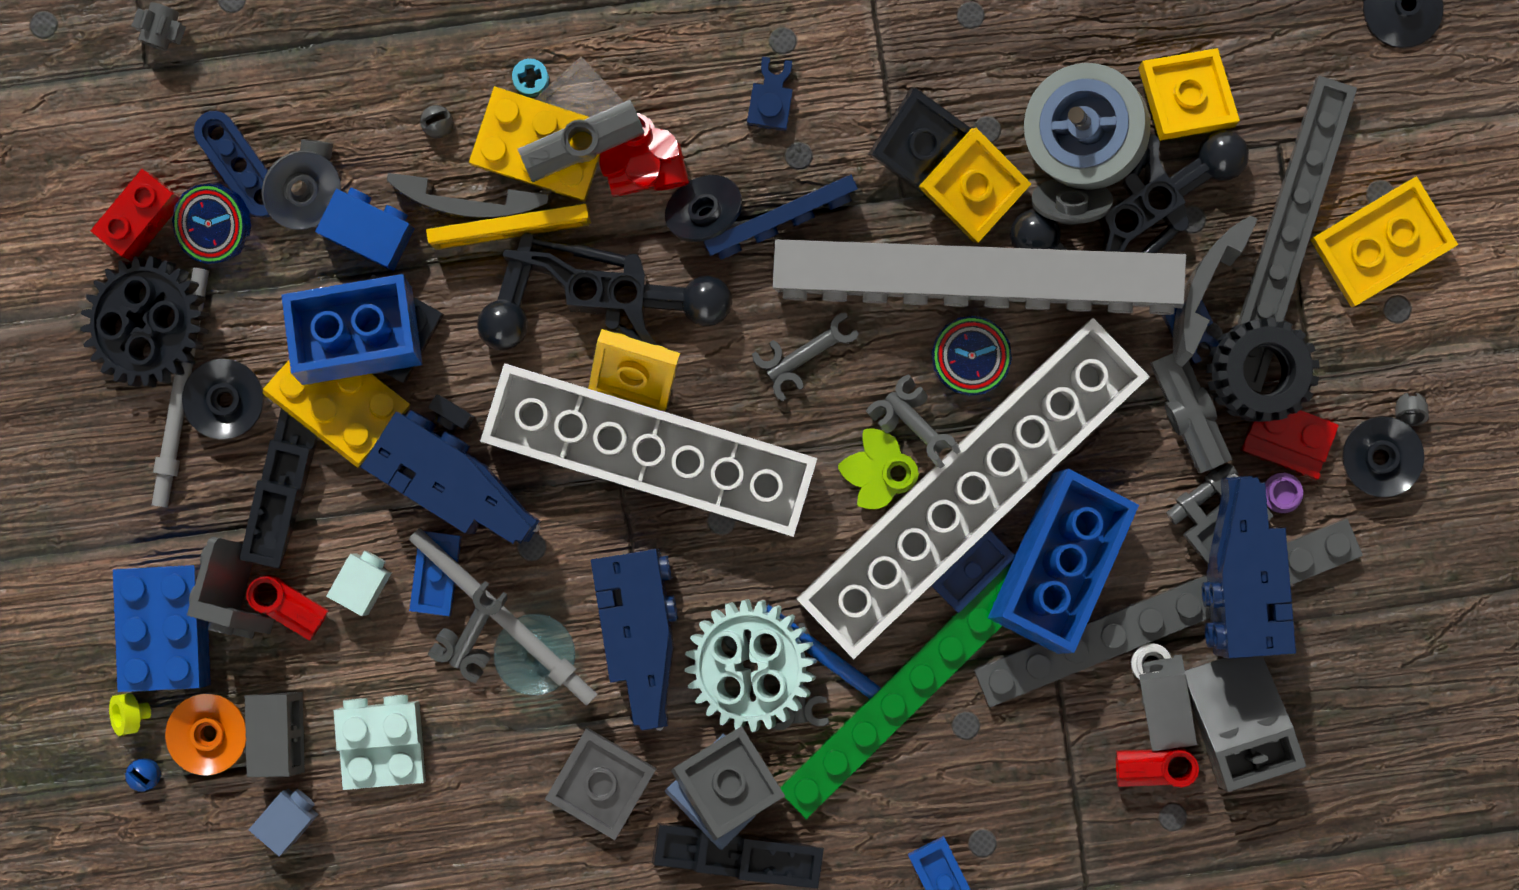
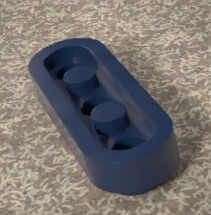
(227, 152)

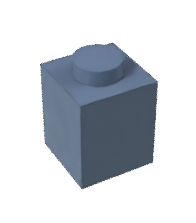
(284, 820)

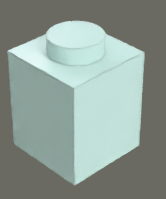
(360, 582)

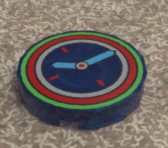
(211, 223)
(971, 355)

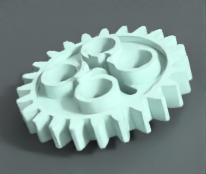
(786, 664)

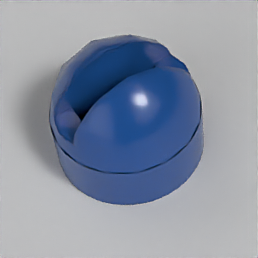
(146, 768)

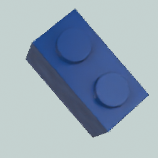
(364, 228)

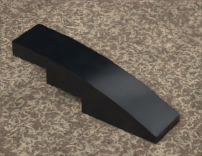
(279, 492)
(743, 857)

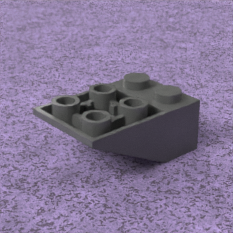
(1242, 721)

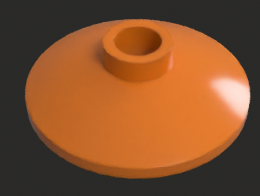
(186, 737)

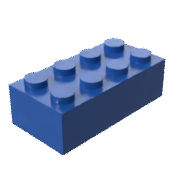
(1063, 561)

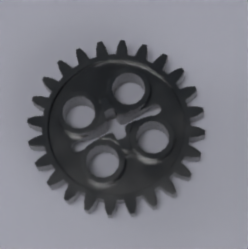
(144, 322)

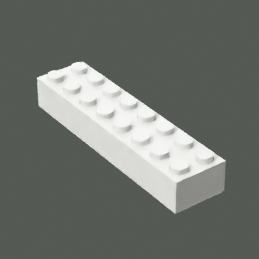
(648, 450)

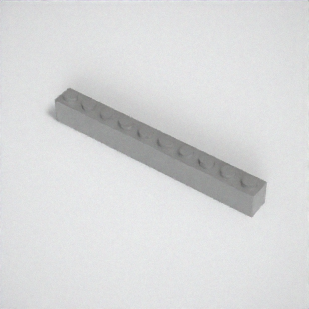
(980, 274)

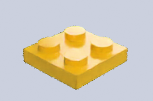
(1188, 94)
(975, 185)
(633, 370)

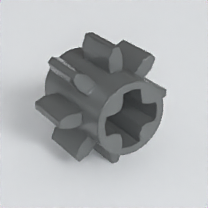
(158, 26)

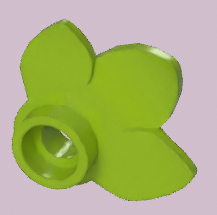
(873, 468)

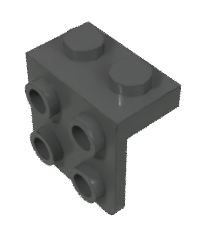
(222, 589)

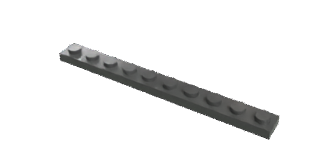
(1150, 620)

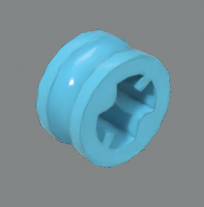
(520, 71)

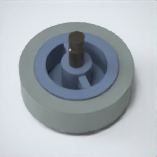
(1087, 126)

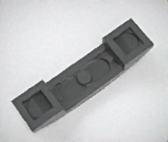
(420, 192)
(1189, 325)

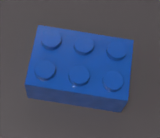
(351, 329)
(153, 635)

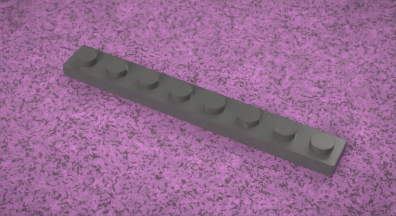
(1295, 214)

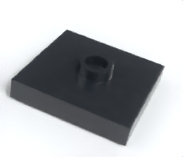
(917, 138)

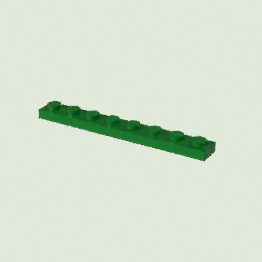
(894, 702)

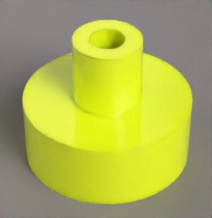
(127, 713)

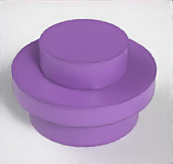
(1283, 492)

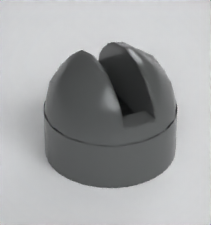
(439, 128)
(320, 147)
(1412, 409)

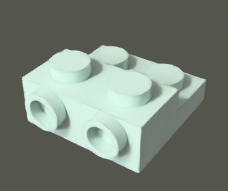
(379, 742)

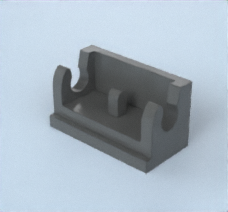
(1167, 704)
(274, 734)

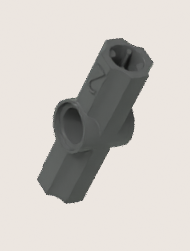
(606, 128)
(1191, 413)

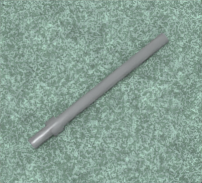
(166, 465)
(560, 670)

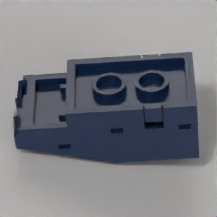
(446, 479)
(1247, 577)
(638, 629)

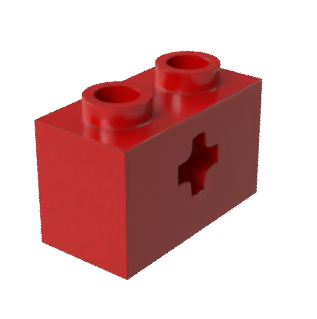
(136, 215)

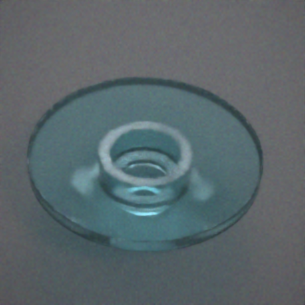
(513, 661)

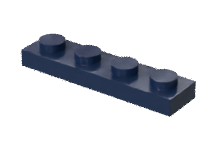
(797, 211)

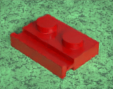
(1292, 443)

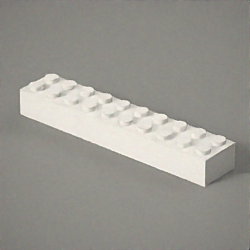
(974, 489)

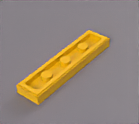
(508, 226)

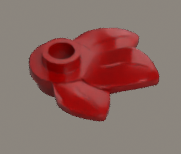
(641, 155)

